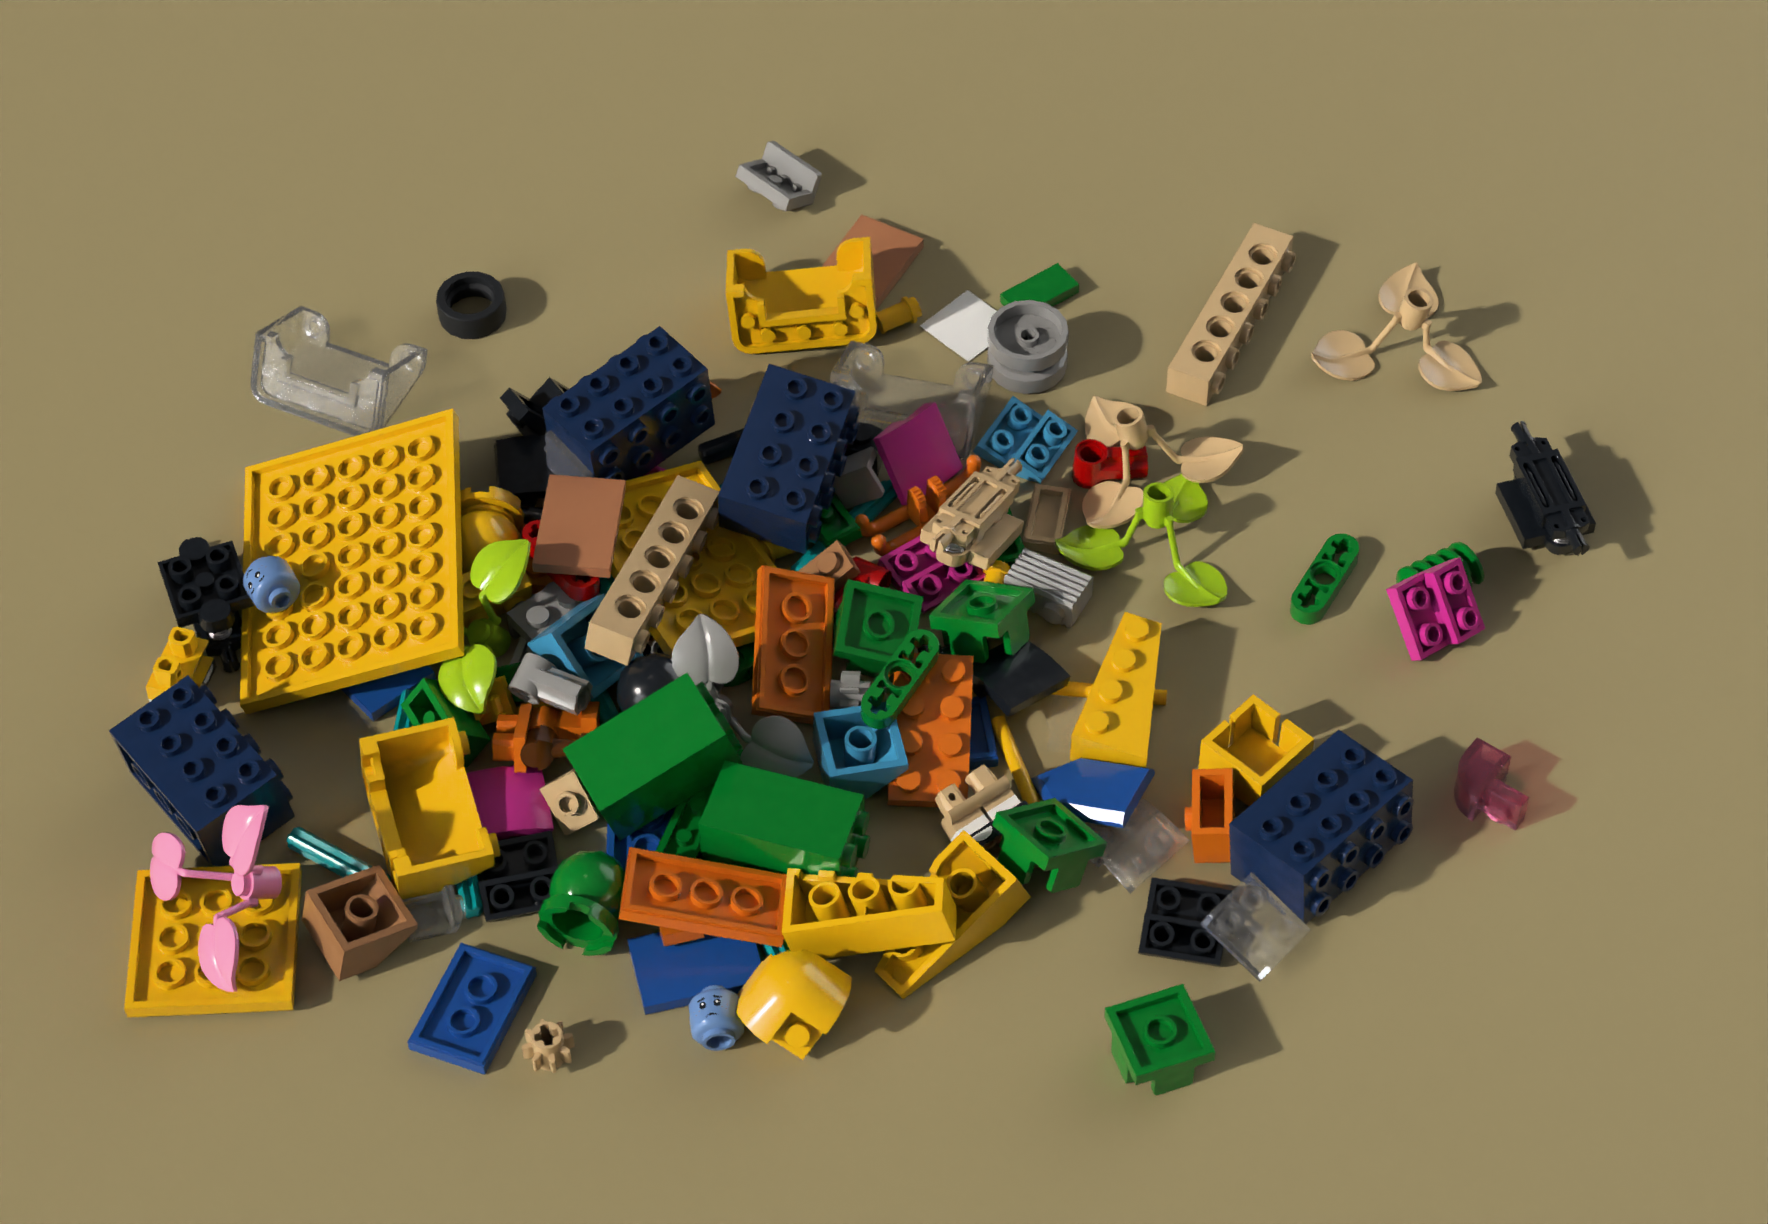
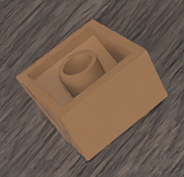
(357, 921)

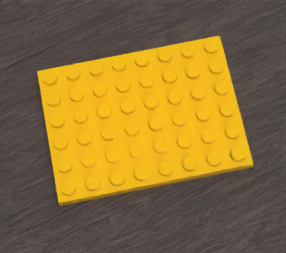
(375, 557)

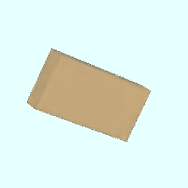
(1046, 518)

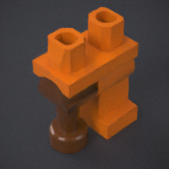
(540, 734)

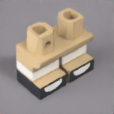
(978, 811)

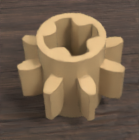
(548, 1046)

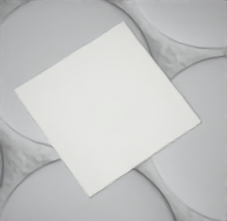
(962, 325)

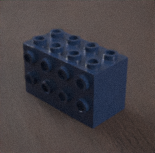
(634, 408)
(788, 459)
(200, 766)
(1323, 825)

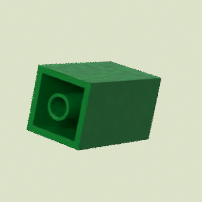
(654, 755)
(782, 823)

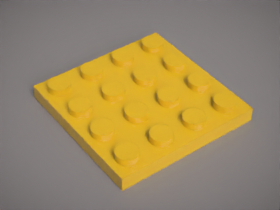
(165, 935)

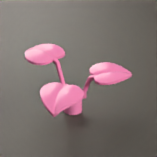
(241, 841)

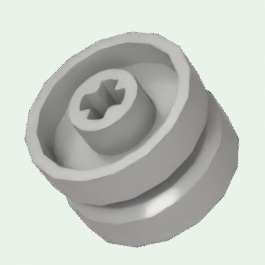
(1027, 346)

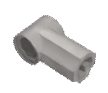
(541, 681)

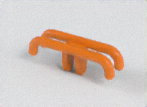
(919, 509)

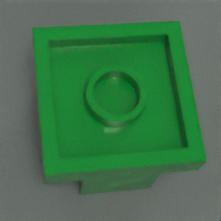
(983, 611)
(873, 625)
(1049, 837)
(1159, 1039)

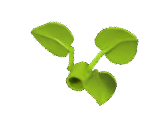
(1163, 504)
(470, 677)

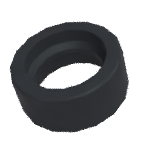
(471, 285)

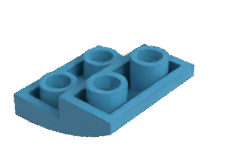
(1027, 437)

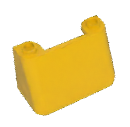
(801, 305)
(425, 807)

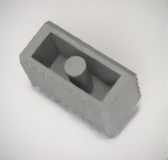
(1058, 588)

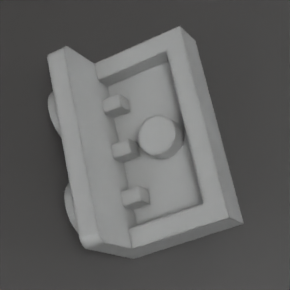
(781, 178)
(539, 612)

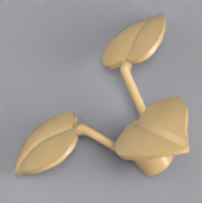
(1412, 303)
(1123, 423)

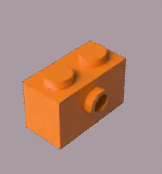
(1210, 814)

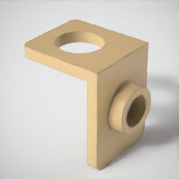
(569, 802)

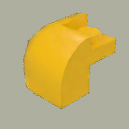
(793, 999)

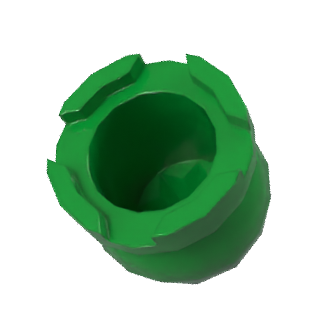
(584, 903)

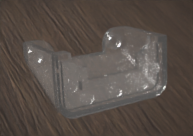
(327, 383)
(894, 398)

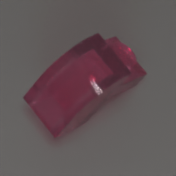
(1482, 786)

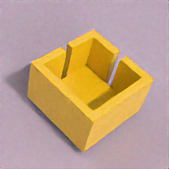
(1253, 748)

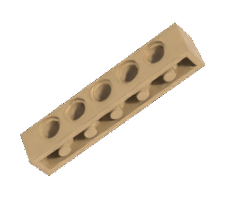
(1230, 315)
(653, 571)

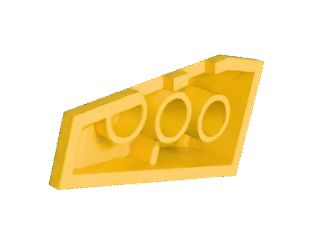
(984, 901)

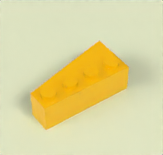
(1120, 703)
(865, 913)

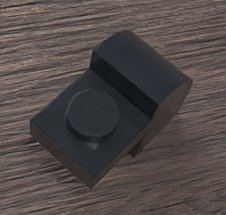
(528, 412)

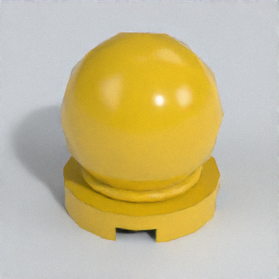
(488, 519)

